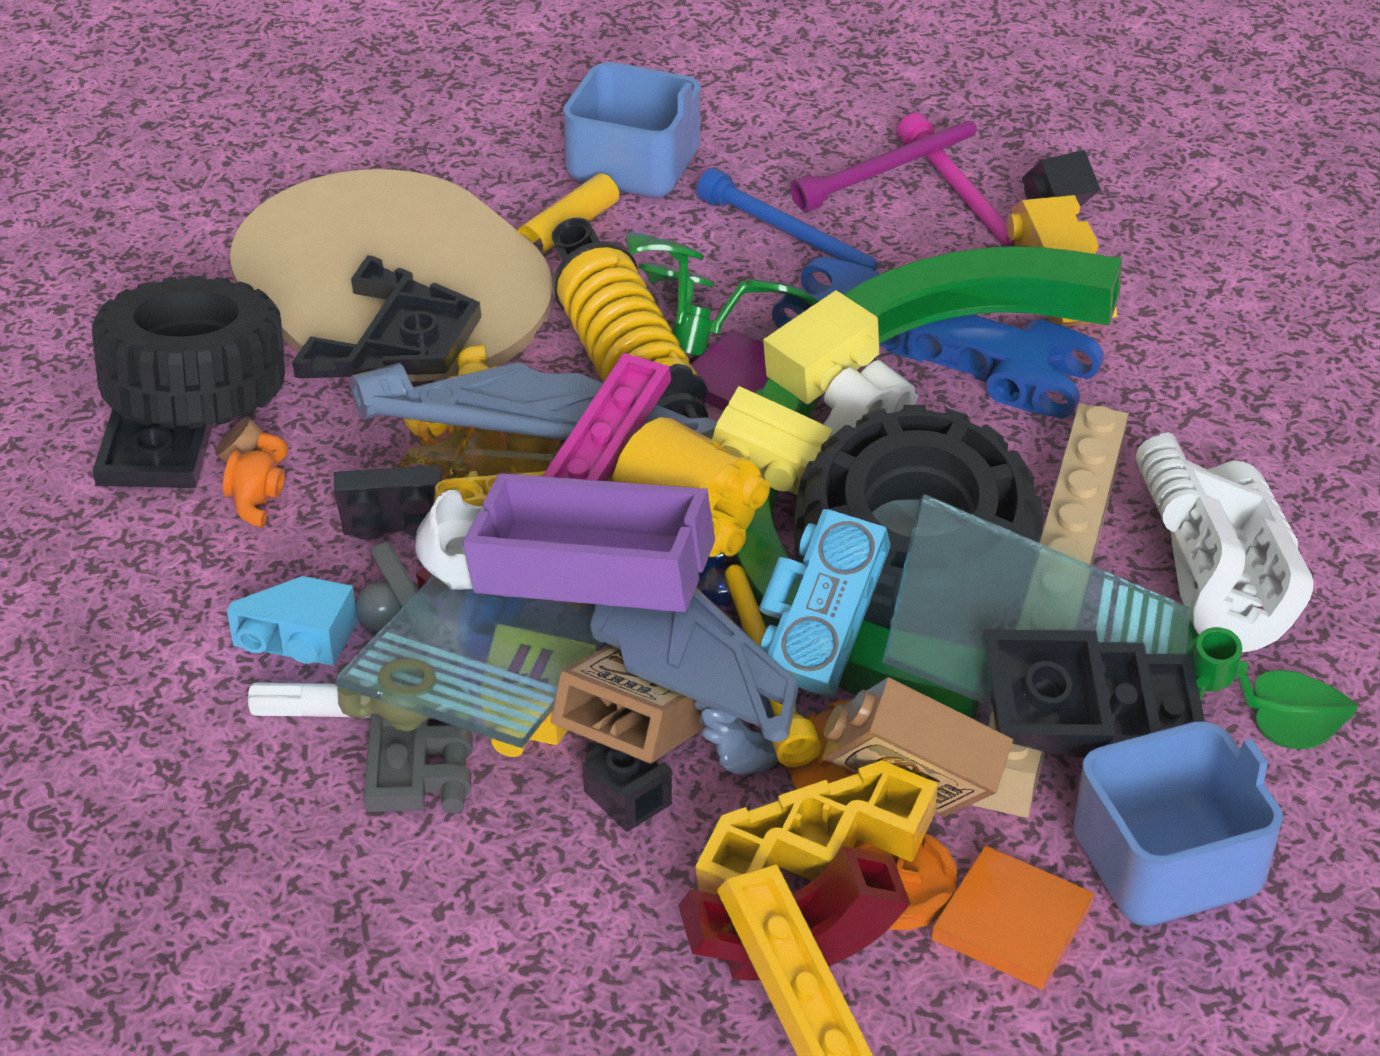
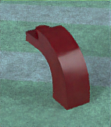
(843, 906)

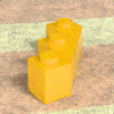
(1052, 225)
(814, 822)

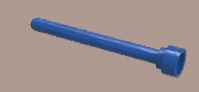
(719, 188)

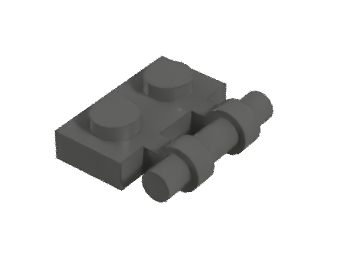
(399, 768)

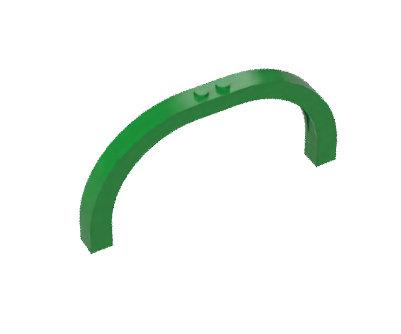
(911, 296)

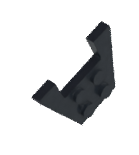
(414, 327)

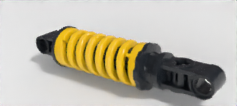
(617, 313)

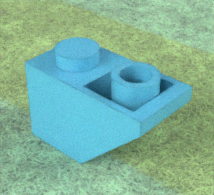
(296, 620)

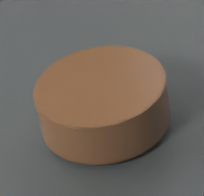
(241, 437)

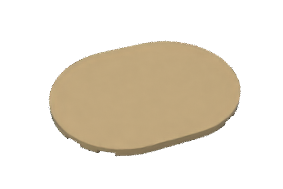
(318, 233)

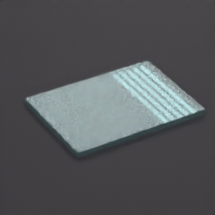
(981, 576)
(490, 657)

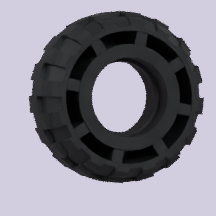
(912, 456)

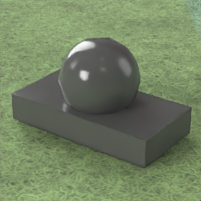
(384, 599)

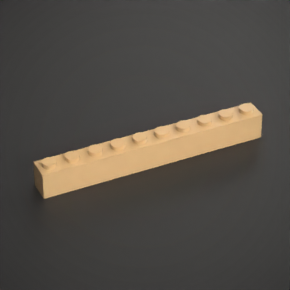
(1075, 530)

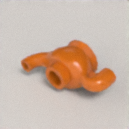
(255, 477)

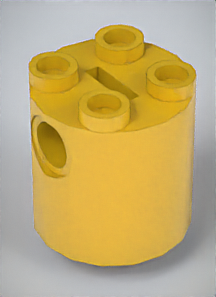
(678, 456)

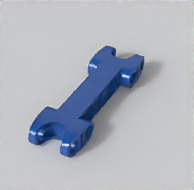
(1010, 359)

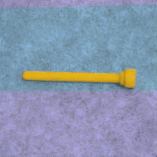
(803, 741)

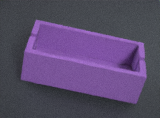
(590, 542)

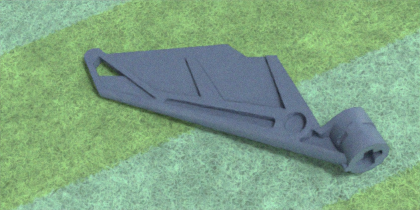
(493, 399)
(701, 658)

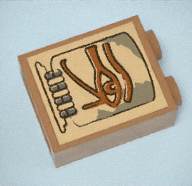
(621, 708)
(921, 737)

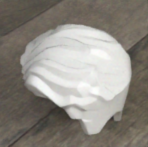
(442, 536)

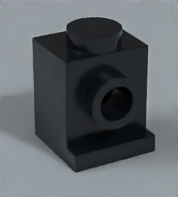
(618, 779)

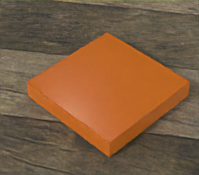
(1013, 917)

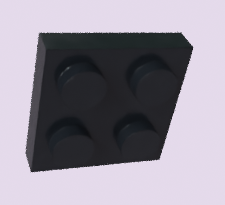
(150, 454)
(385, 499)

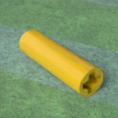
(583, 202)

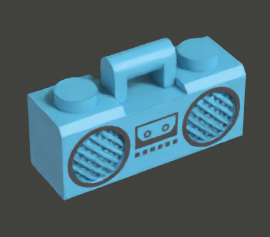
(831, 602)

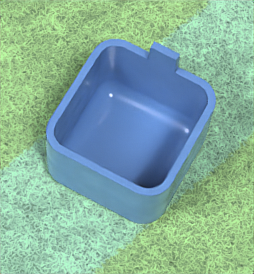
(632, 127)
(1177, 821)

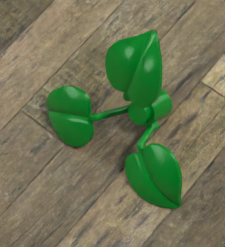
(693, 323)
(1292, 706)

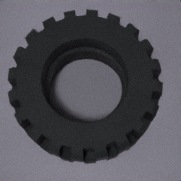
(188, 351)

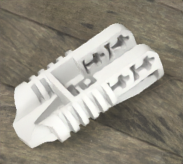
(1227, 544)

